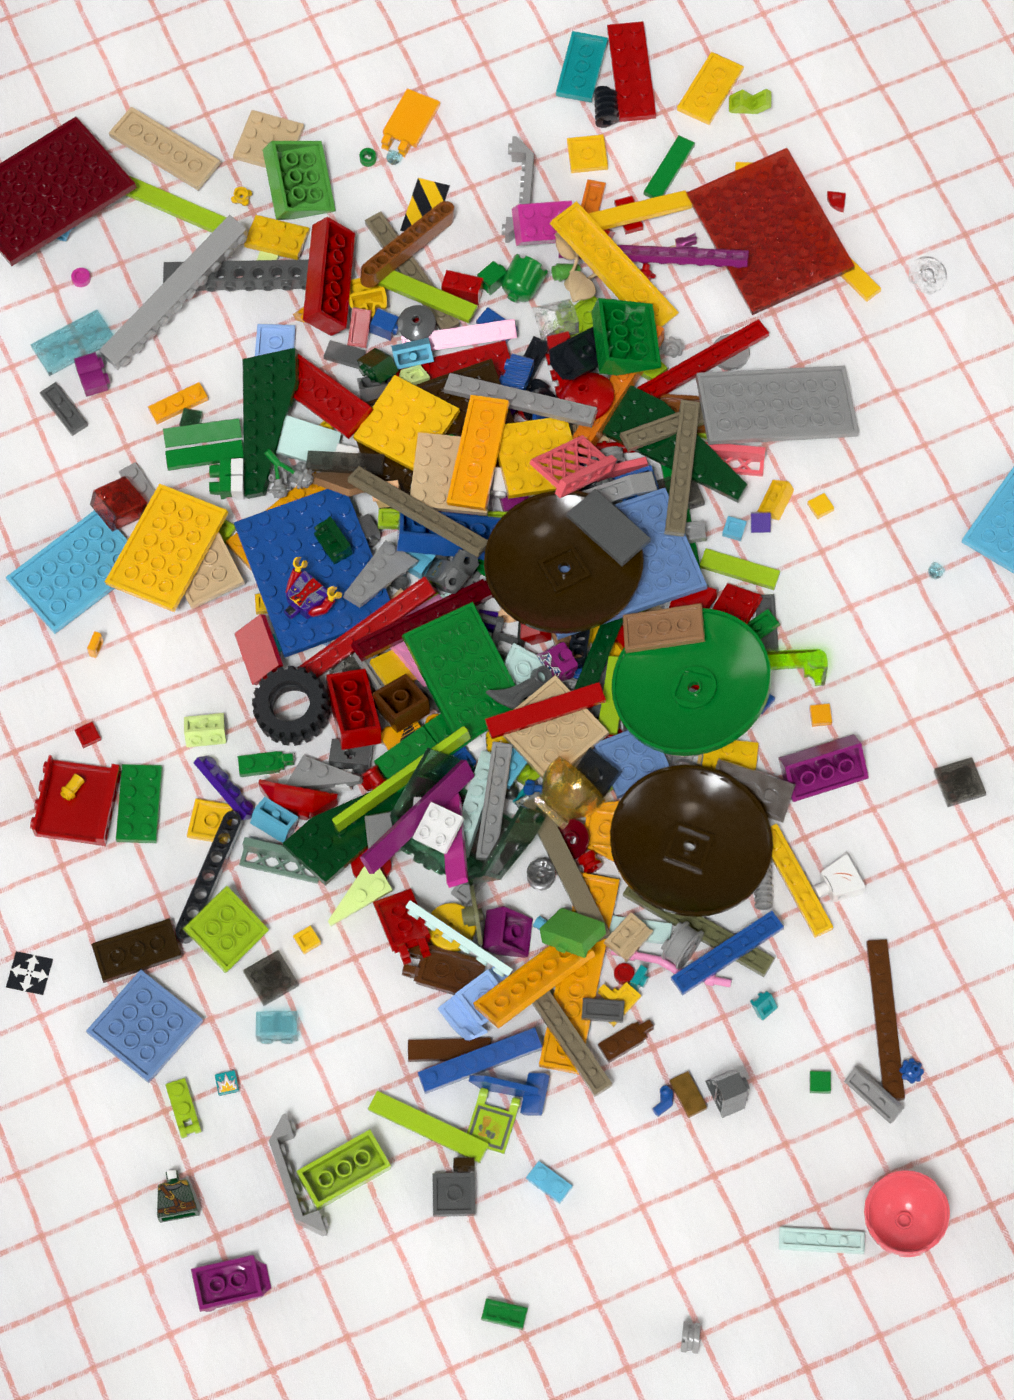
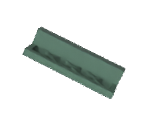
(275, 851)

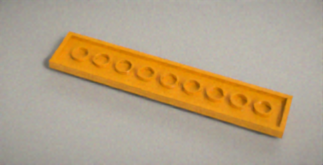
(583, 981)

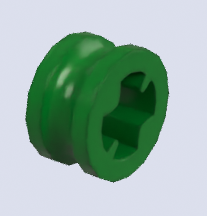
(364, 161)

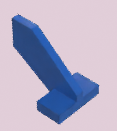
(532, 1093)

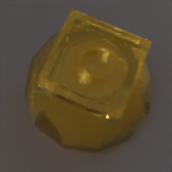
(567, 793)

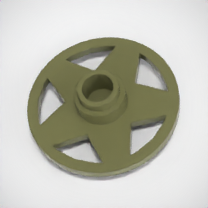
(473, 915)

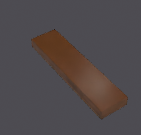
(443, 1049)

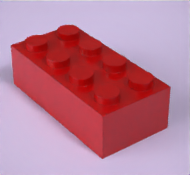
(353, 709)

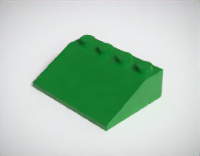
(625, 337)

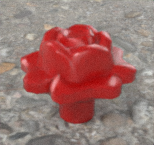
(647, 272)

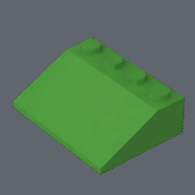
(298, 179)

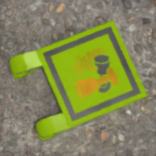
(492, 1123)

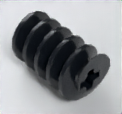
(605, 106)

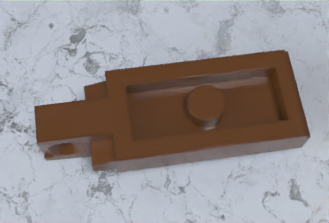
(625, 1040)

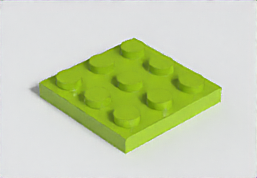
(226, 929)

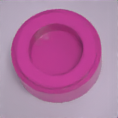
(80, 277)

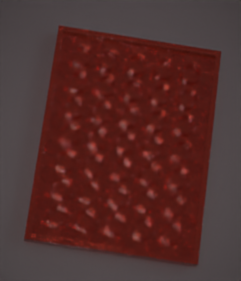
(779, 222)

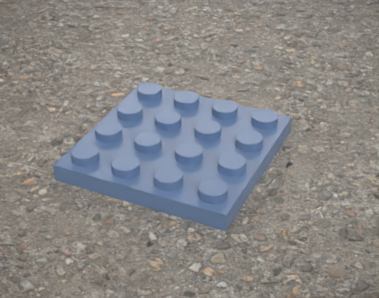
(144, 1026)

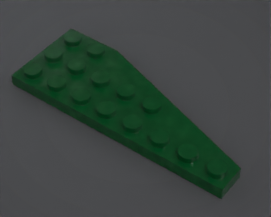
(267, 397)
(708, 467)
(327, 850)

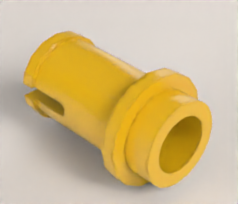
(71, 788)

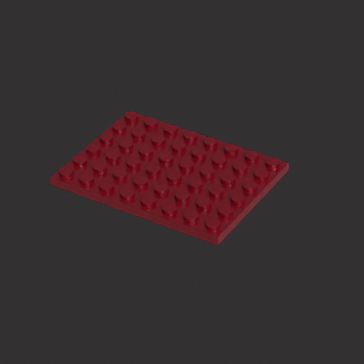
(55, 188)

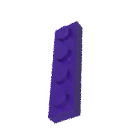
(224, 786)

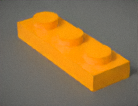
(174, 404)

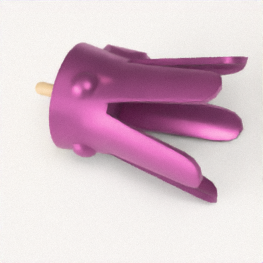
(686, 242)

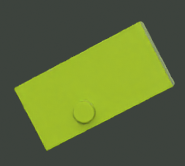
(343, 1170)

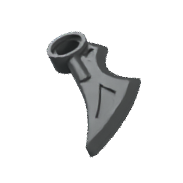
(514, 695)

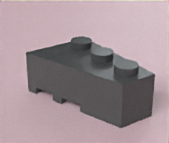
(729, 1092)

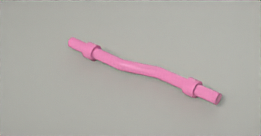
(672, 967)

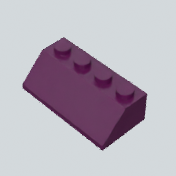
(824, 767)

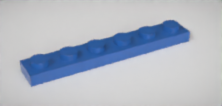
(727, 953)

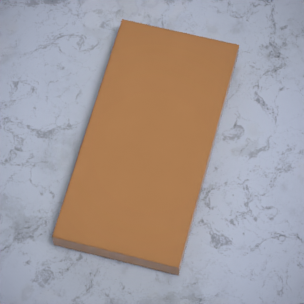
(663, 628)

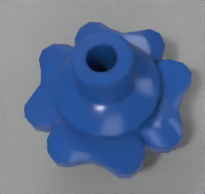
(911, 1071)

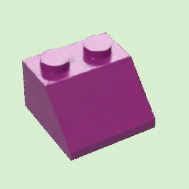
(507, 932)

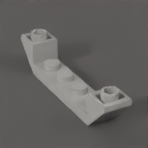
(520, 153)
(626, 487)
(311, 1221)

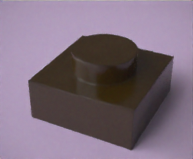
(464, 1165)

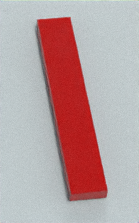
(545, 710)

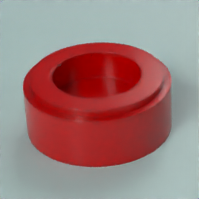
(623, 973)

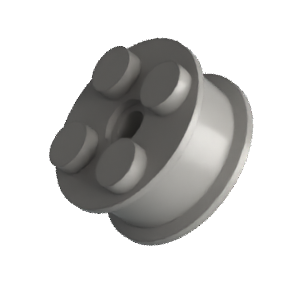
(682, 944)

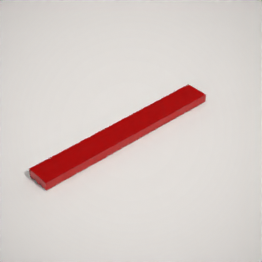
(705, 359)
(387, 614)

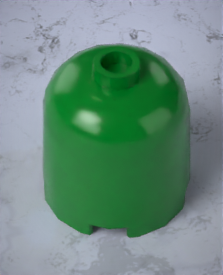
(523, 279)

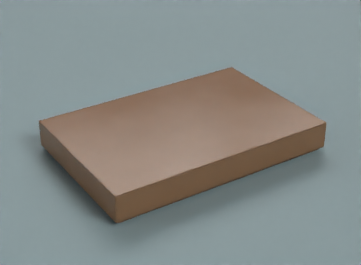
(336, 482)

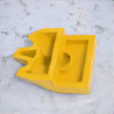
(367, 297)

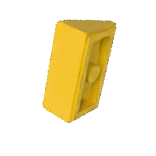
(776, 498)

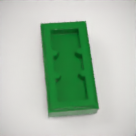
(504, 1314)

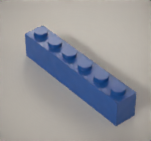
(479, 1060)

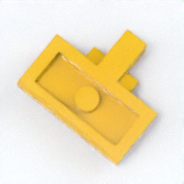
(625, 993)

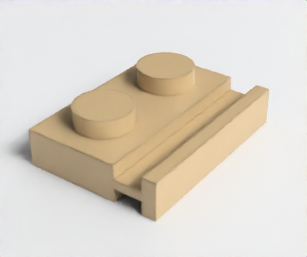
(628, 937)

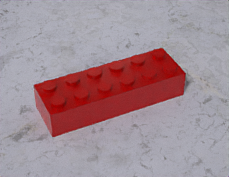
(329, 276)

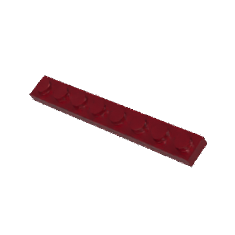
(392, 634)

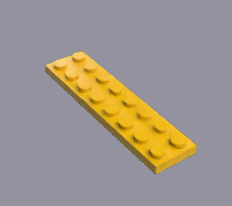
(610, 262)

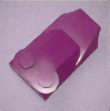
(230, 1282)

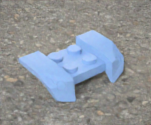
(460, 1010)

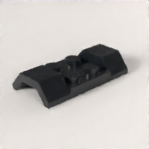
(575, 356)

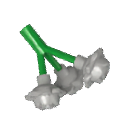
(298, 474)

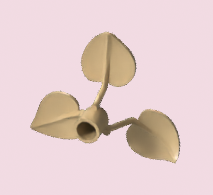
(577, 283)

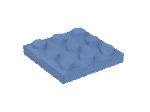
(631, 758)

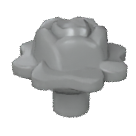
(672, 347)
(283, 474)

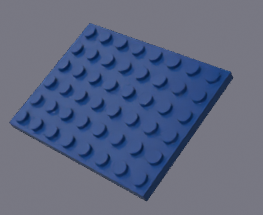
(287, 532)

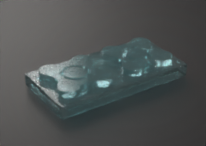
(72, 341)

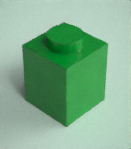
(492, 277)

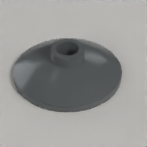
(419, 330)

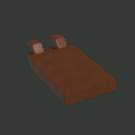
(443, 970)

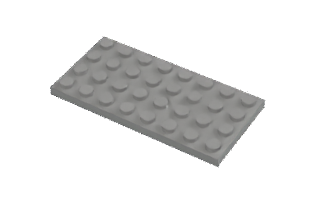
(776, 405)

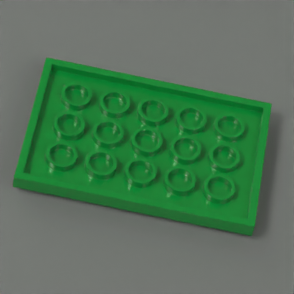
(459, 667)

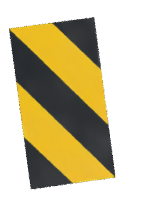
(424, 198)

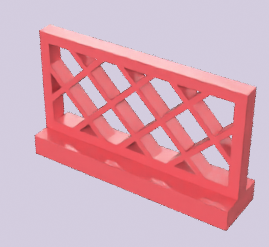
(583, 475)

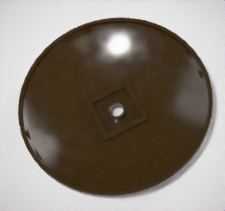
(525, 563)
(695, 808)

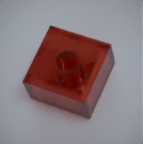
(118, 503)

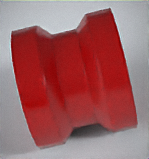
(589, 862)

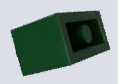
(377, 365)

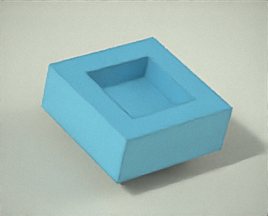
(734, 528)

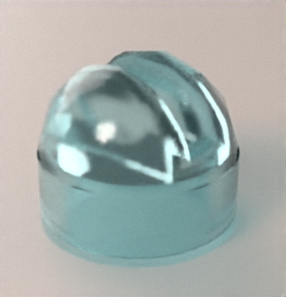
(393, 157)
(936, 570)

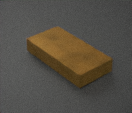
(688, 1094)

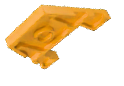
(599, 829)

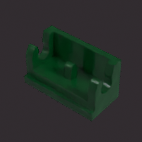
(332, 540)

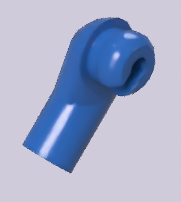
(666, 1101)

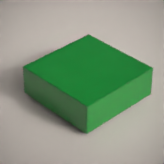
(820, 1082)

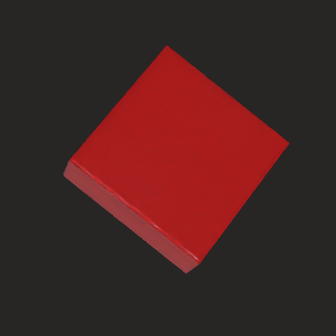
(87, 735)

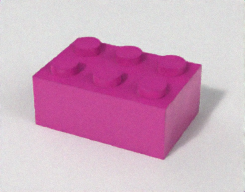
(533, 221)

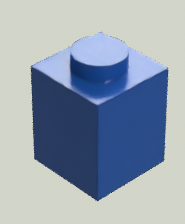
(384, 324)

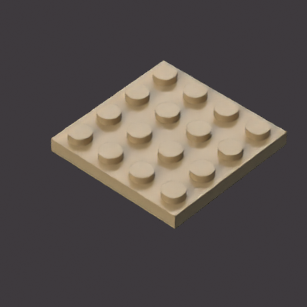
(434, 470)
(563, 737)

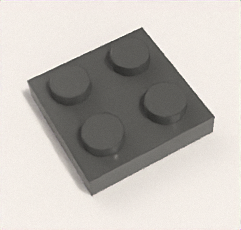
(453, 1194)

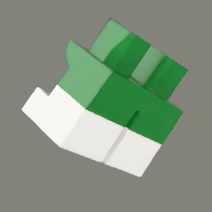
(230, 478)

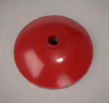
(596, 392)

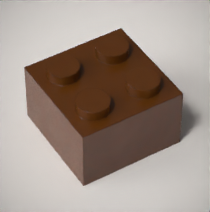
(401, 703)

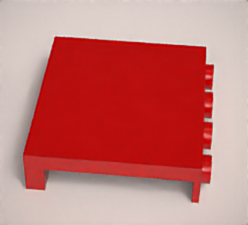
(87, 815)

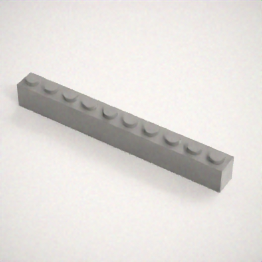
(174, 292)

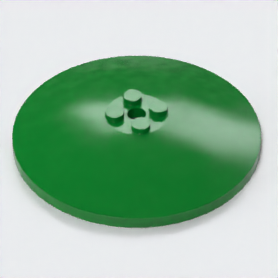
(732, 680)

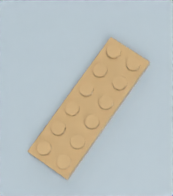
(164, 148)

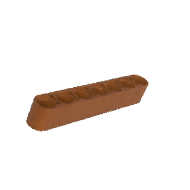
(407, 244)

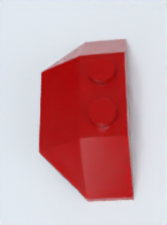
(297, 800)

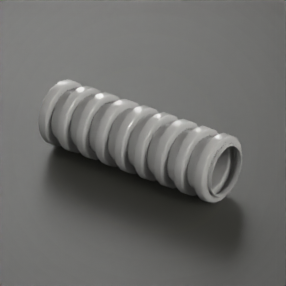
(763, 892)

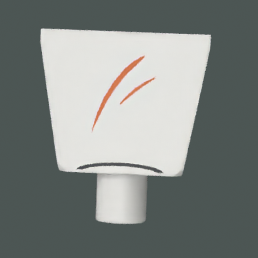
(840, 881)

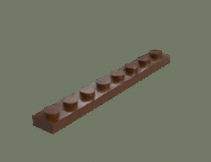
(885, 1018)

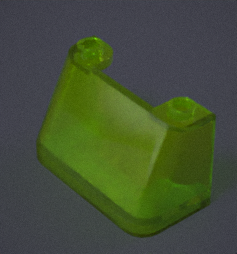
(809, 658)

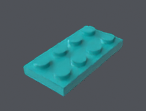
(581, 66)

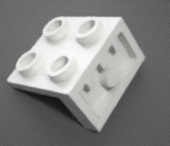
(438, 828)

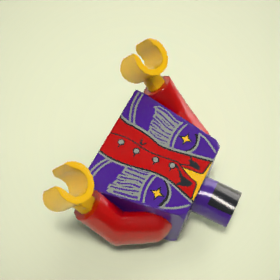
(307, 594)

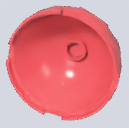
(906, 1213)

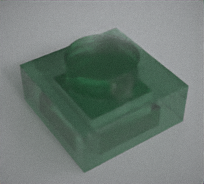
(191, 416)

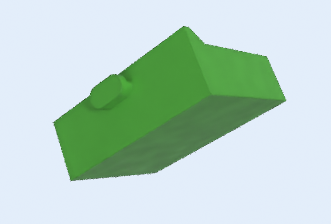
(572, 932)

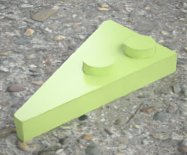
(362, 892)

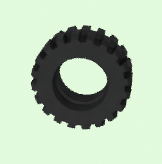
(283, 682)

